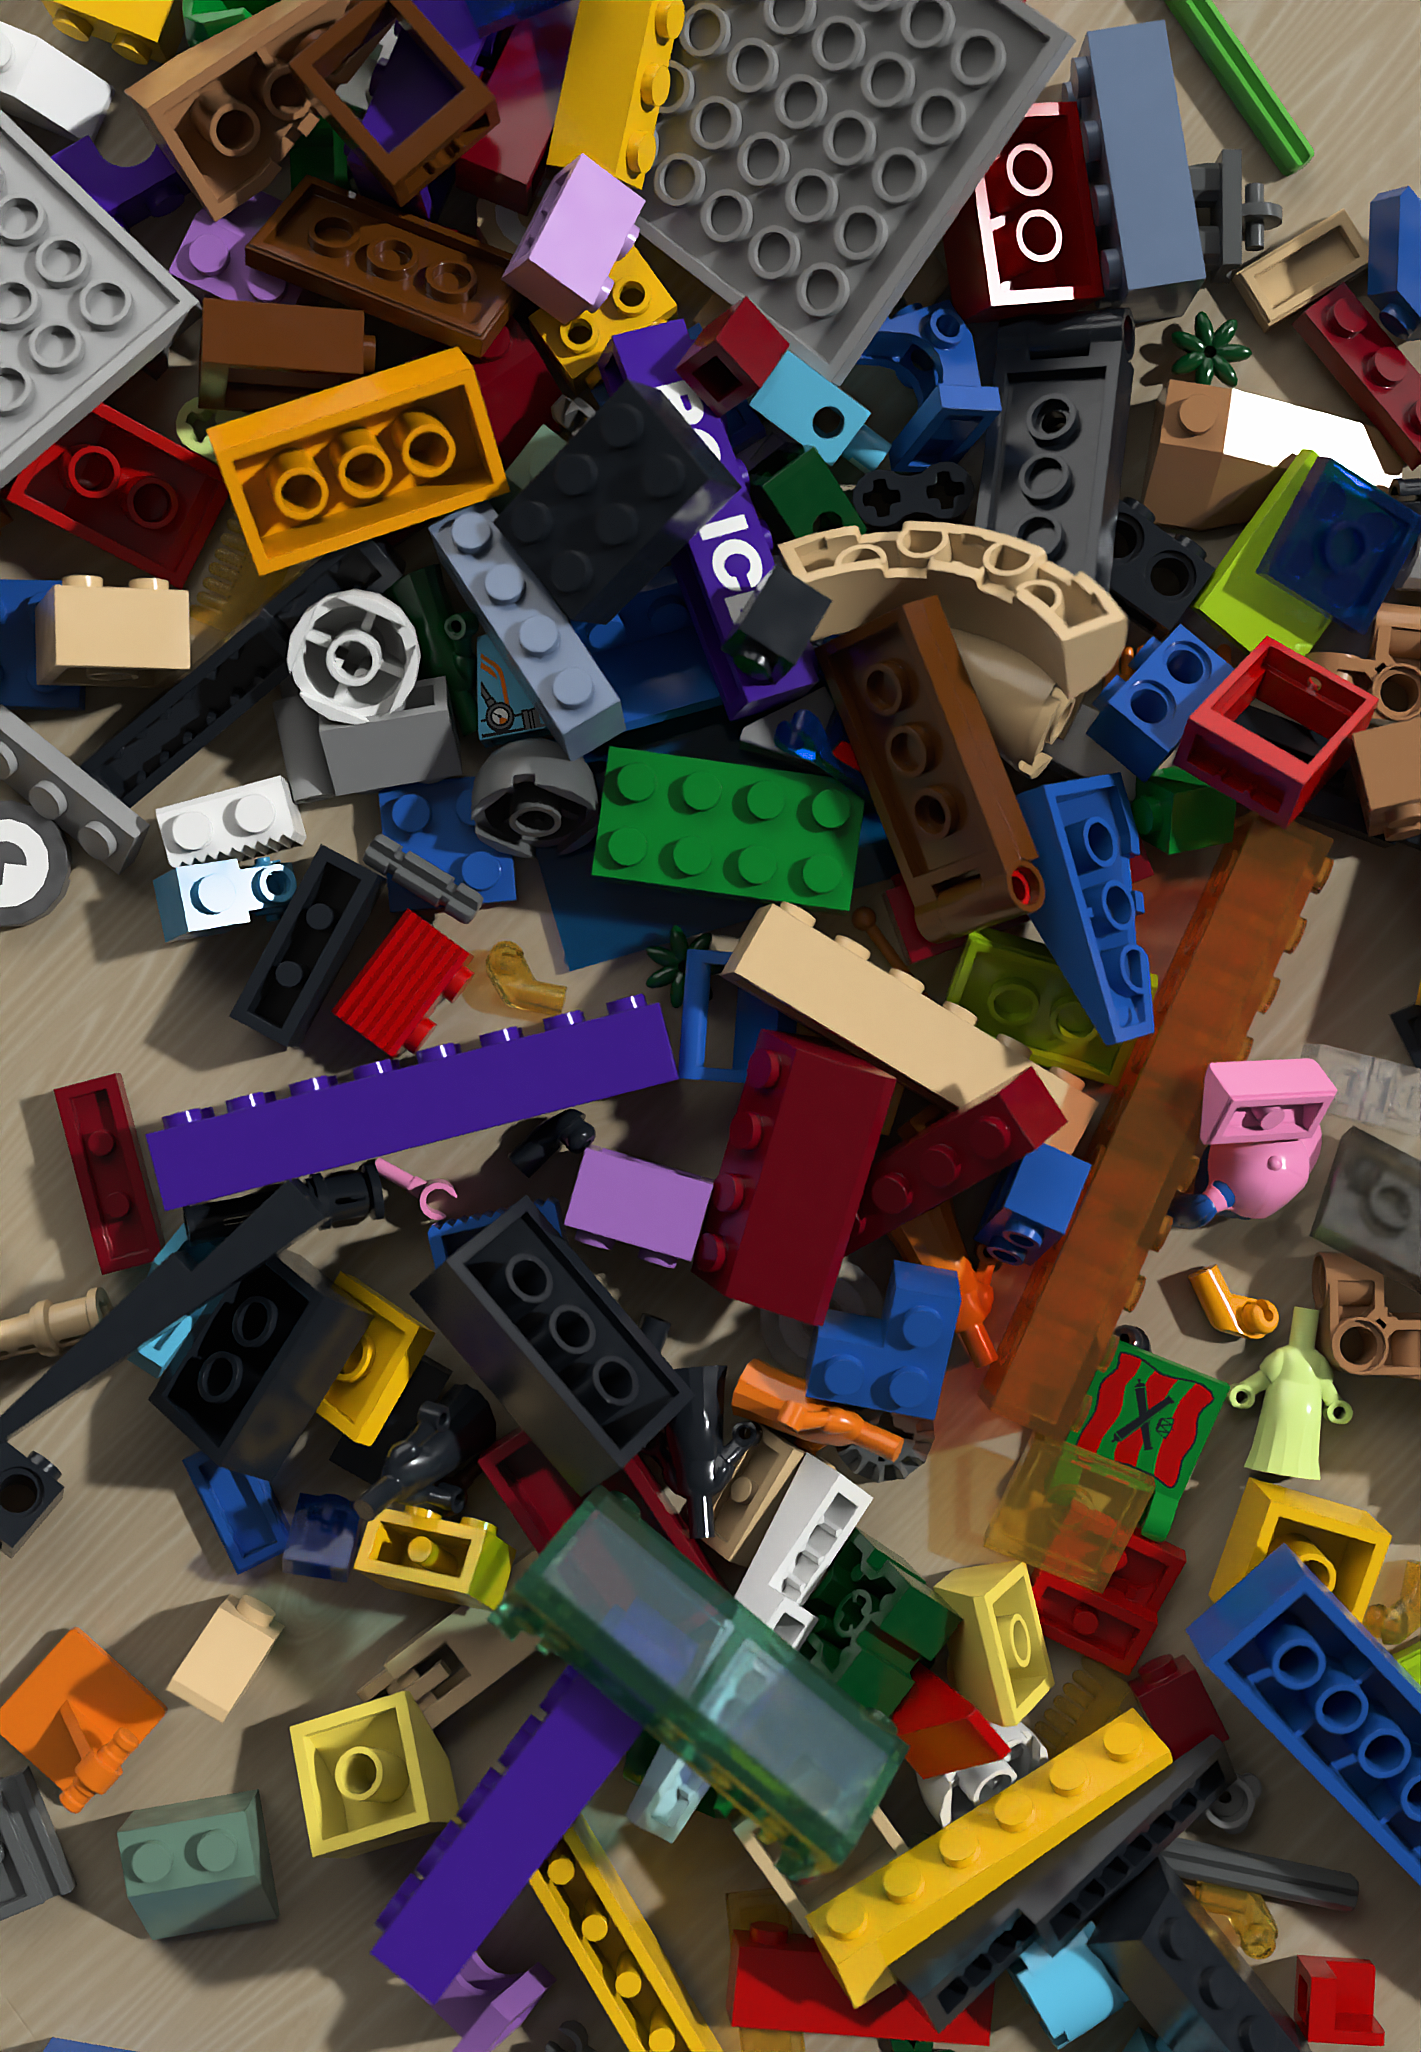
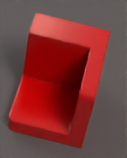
(1336, 2001)

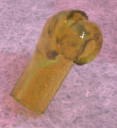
(1403, 1616)

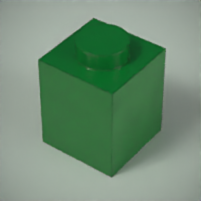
(1182, 812)

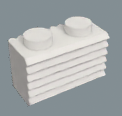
(231, 824)

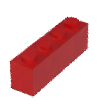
(787, 1986)

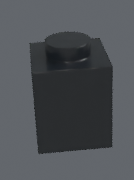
(775, 626)

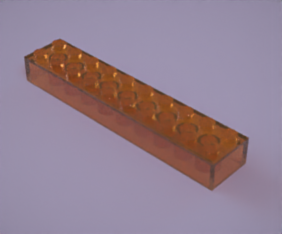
(1154, 1124)

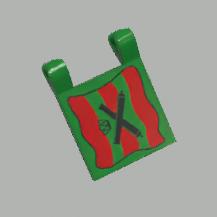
(1154, 1421)

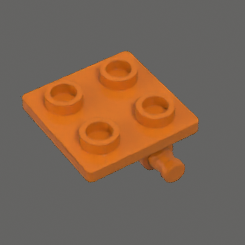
(79, 1718)

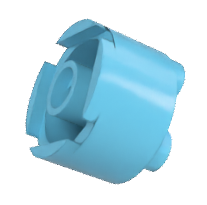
(1067, 1990)

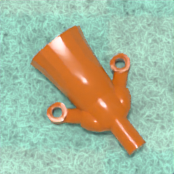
(938, 1242)
(781, 1403)

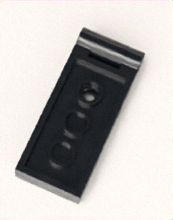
(1060, 435)

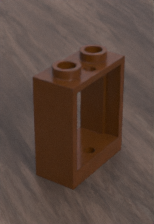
(433, 144)
(277, 353)

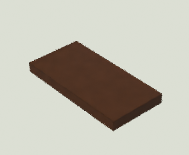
(387, 264)

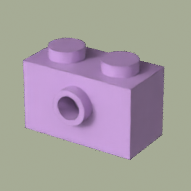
(575, 240)

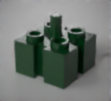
(875, 1623)

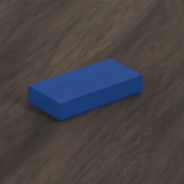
(241, 1512)

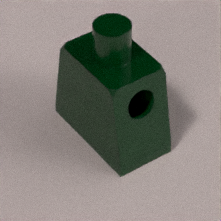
(797, 487)

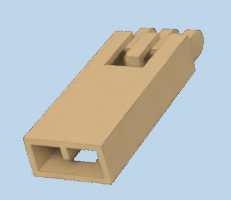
(475, 1643)

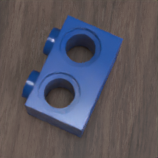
(1163, 692)
(1031, 1205)

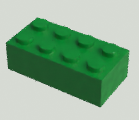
(727, 831)

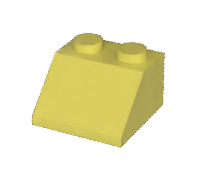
(999, 1646)
(372, 1777)

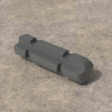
(423, 879)

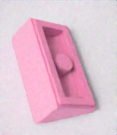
(1264, 1100)

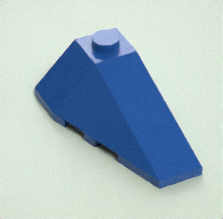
(1089, 907)

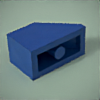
(1396, 261)

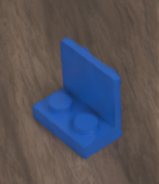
(652, 655)

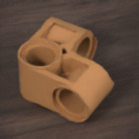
(1391, 657)
(1354, 1297)

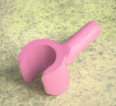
(415, 1186)

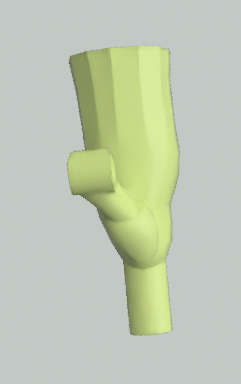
(1291, 1410)

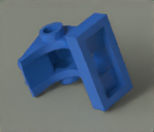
(948, 389)

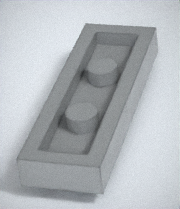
(68, 795)

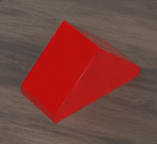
(943, 1728)

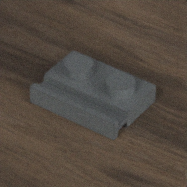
(30, 1850)

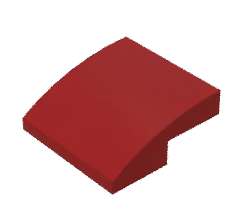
(1121, 1620)

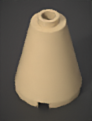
(1018, 701)

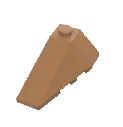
(232, 104)

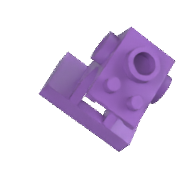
(489, 2004)

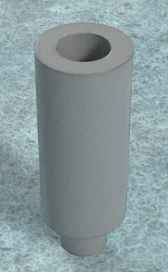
(302, 746)

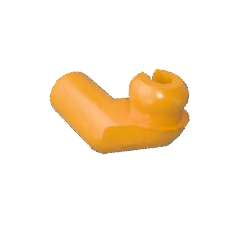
(1232, 1312)

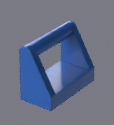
(750, 1017)

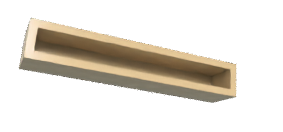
(887, 1018)

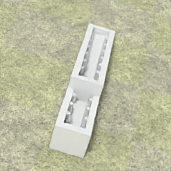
(790, 1562)

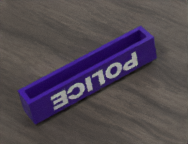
(733, 548)

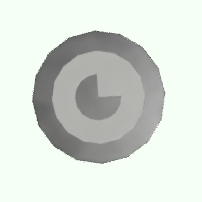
(32, 865)

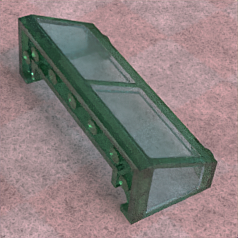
(708, 1682)

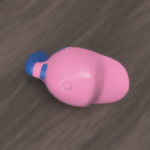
(1246, 1180)

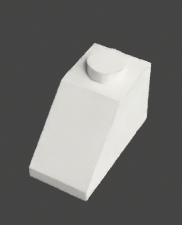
(49, 87)

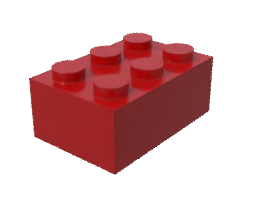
(1028, 226)

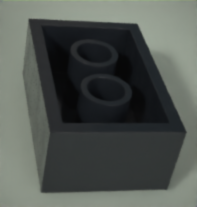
(616, 503)
(261, 1364)

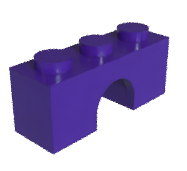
(124, 192)

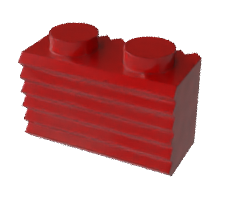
(405, 985)

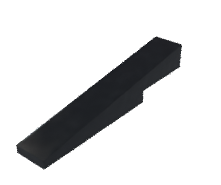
(231, 674)
(167, 1298)
(1061, 1888)

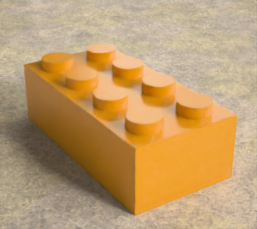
(359, 460)

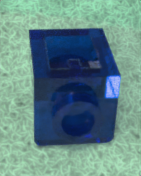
(323, 1537)

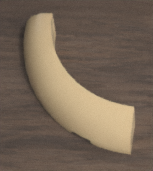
(983, 583)

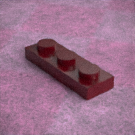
(1367, 368)
(110, 1172)

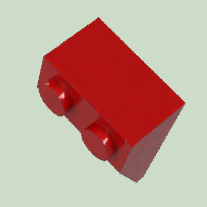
(125, 493)

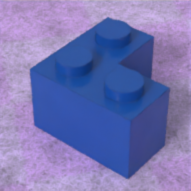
(891, 1360)

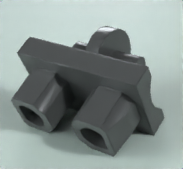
(1220, 189)

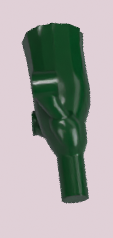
(442, 638)

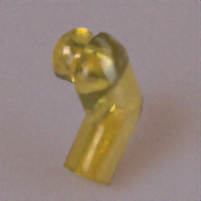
(517, 984)
(1247, 1915)

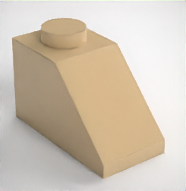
(227, 1656)

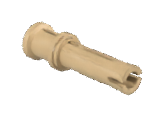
(53, 1326)

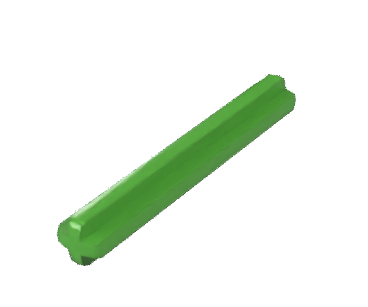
(1244, 83)

